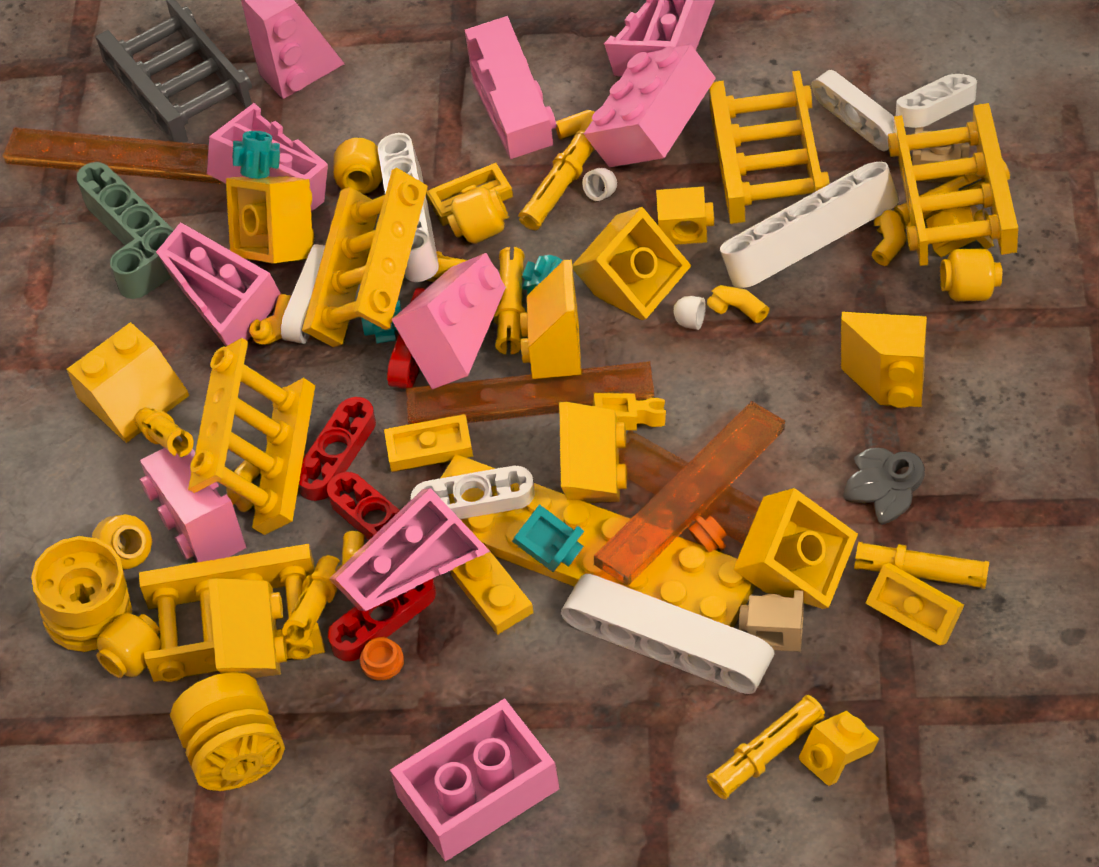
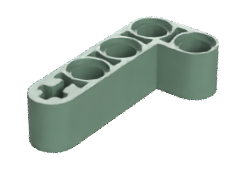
(133, 222)

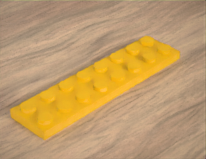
(680, 575)

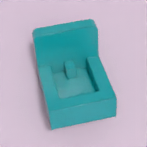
(549, 539)

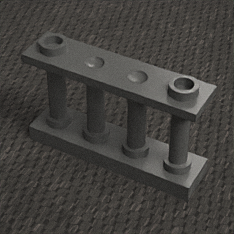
(155, 97)

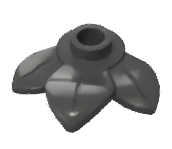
(880, 483)

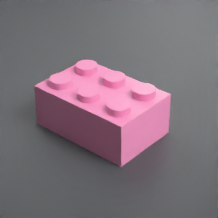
(649, 105)
(475, 779)

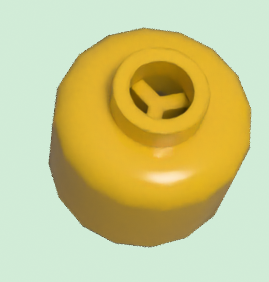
(357, 165)
(478, 215)
(970, 274)
(134, 538)
(124, 644)

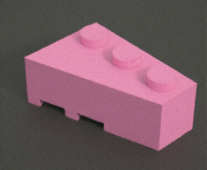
(657, 27)
(287, 45)
(508, 88)
(295, 157)
(218, 283)
(451, 320)
(202, 519)
(407, 551)

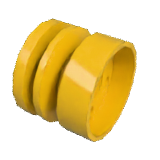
(79, 591)
(227, 731)

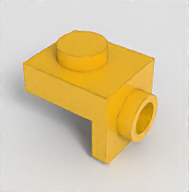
(958, 216)
(835, 744)

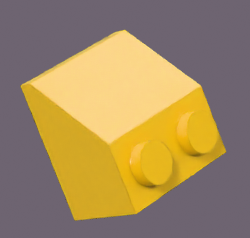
(270, 218)
(631, 264)
(552, 326)
(885, 356)
(125, 377)
(591, 453)
(795, 548)
(246, 627)

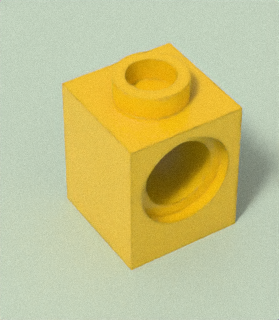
(684, 214)

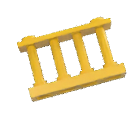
(986, 163)
(734, 165)
(345, 255)
(285, 433)
(189, 583)

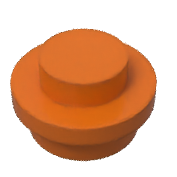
(708, 533)
(381, 659)

